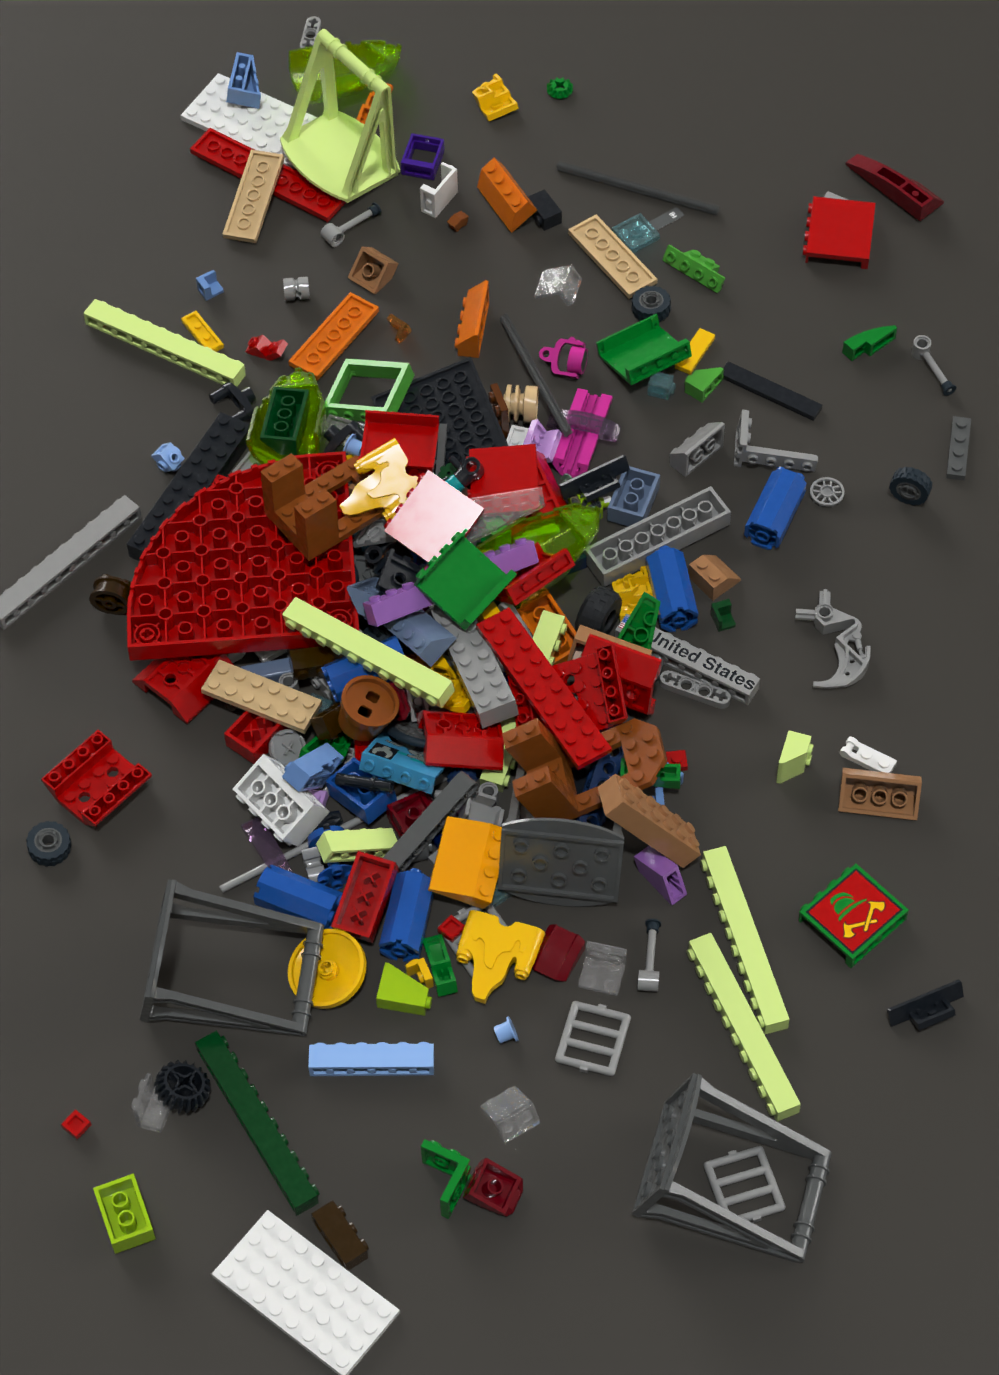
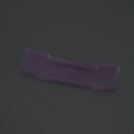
(590, 423)
(265, 844)

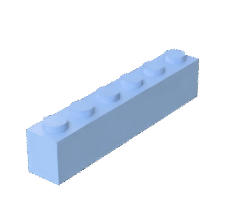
(371, 1059)

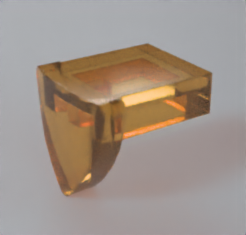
(402, 327)

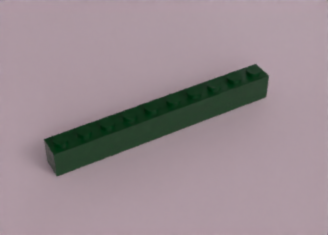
(257, 1123)

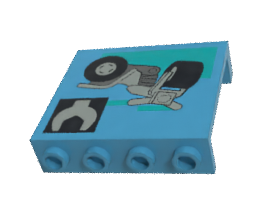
(399, 763)

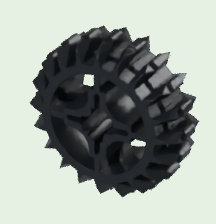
(184, 1094)

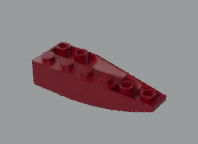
(901, 189)

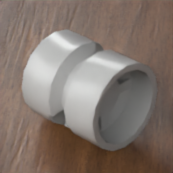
(296, 288)

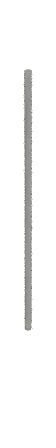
(296, 851)

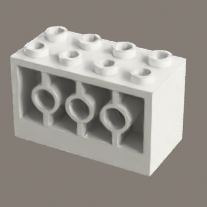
(278, 803)

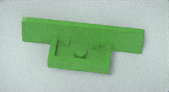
(695, 266)

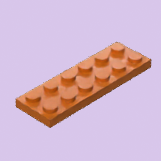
(334, 335)

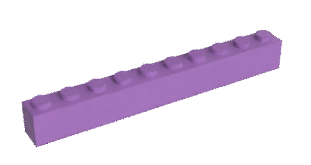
(410, 599)

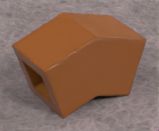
(458, 220)

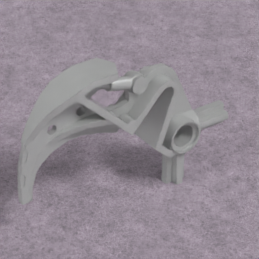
(832, 622)

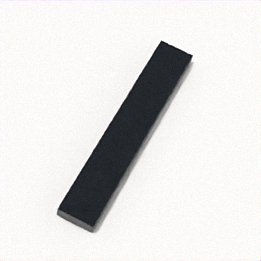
(771, 391)

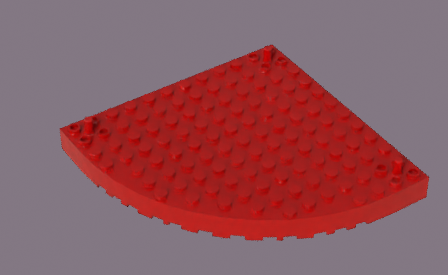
(228, 573)

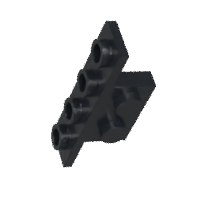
(596, 481)
(928, 1007)

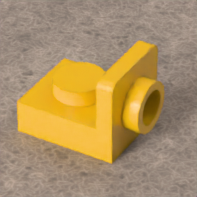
(420, 968)

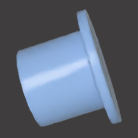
(353, 446)
(506, 1031)

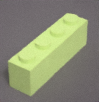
(344, 845)

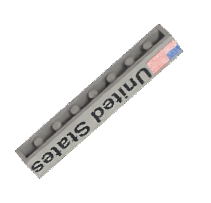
(701, 665)

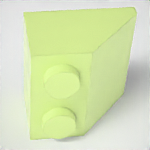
(794, 756)

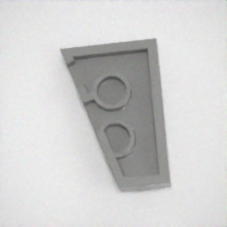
(372, 535)

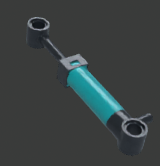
(458, 480)

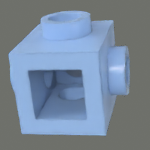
(168, 457)

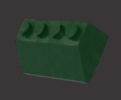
(286, 420)

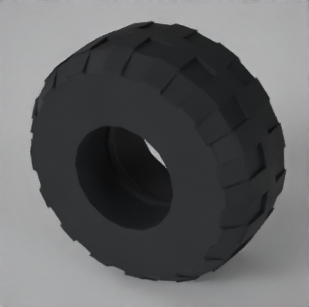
(599, 610)

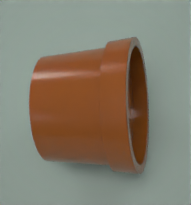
(374, 695)

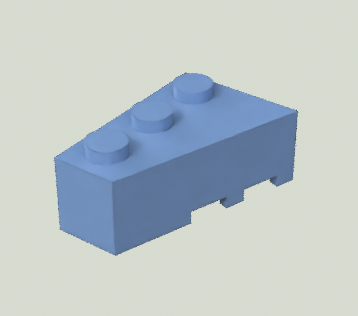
(243, 83)
(313, 768)

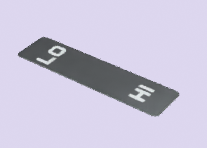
(666, 218)

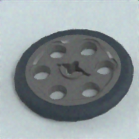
(407, 732)

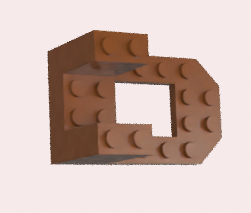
(310, 512)
(549, 782)

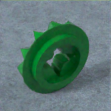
(559, 93)

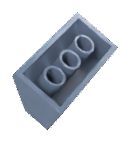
(362, 591)
(422, 635)

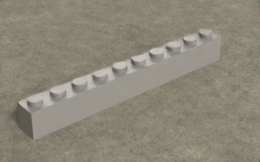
(67, 559)

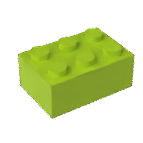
(124, 1213)

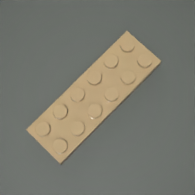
(253, 196)
(612, 255)
(261, 696)

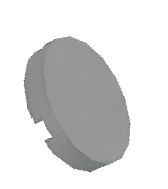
(286, 746)

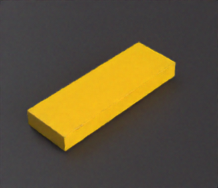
(201, 331)
(699, 346)

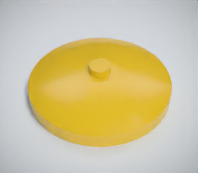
(338, 971)

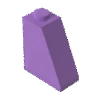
(661, 874)

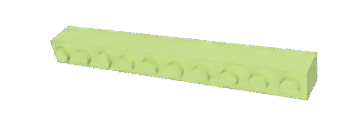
(164, 343)
(548, 640)
(368, 652)
(745, 940)
(744, 1027)

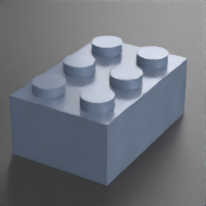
(634, 497)

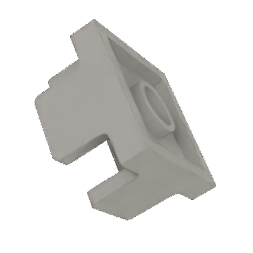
(482, 809)

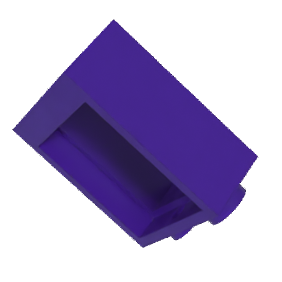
(419, 168)

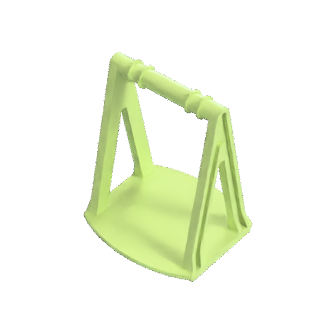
(336, 148)

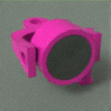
(576, 360)

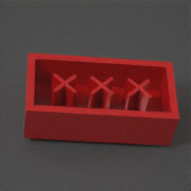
(251, 735)
(365, 896)

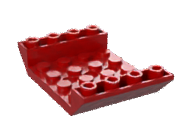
(595, 684)

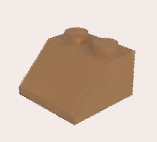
(372, 269)
(712, 575)

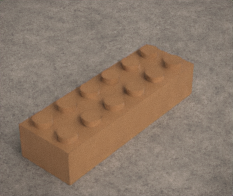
(649, 820)

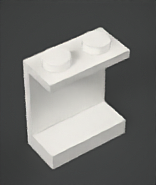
(435, 200)

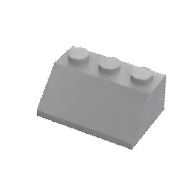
(698, 448)

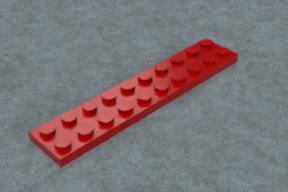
(290, 186)
(544, 688)

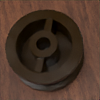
(110, 594)

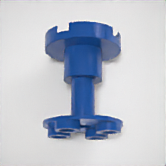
(336, 874)

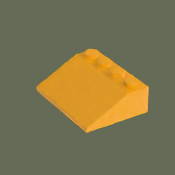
(467, 861)

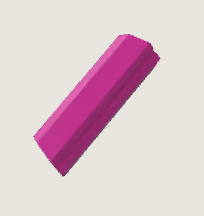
(577, 449)

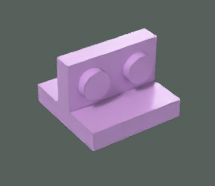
(545, 441)

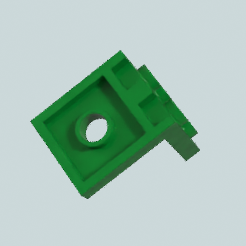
(451, 1163)

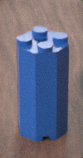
(775, 508)
(673, 588)
(342, 670)
(297, 896)
(406, 916)

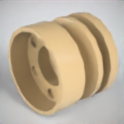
(522, 403)

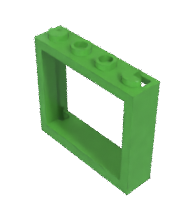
(368, 368)

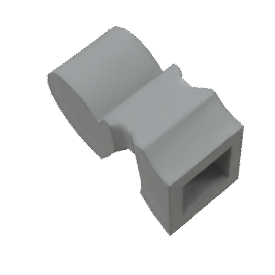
(312, 861)

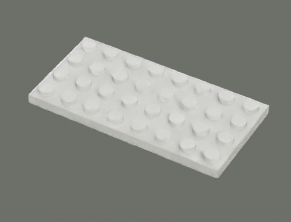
(248, 125)
(306, 1294)

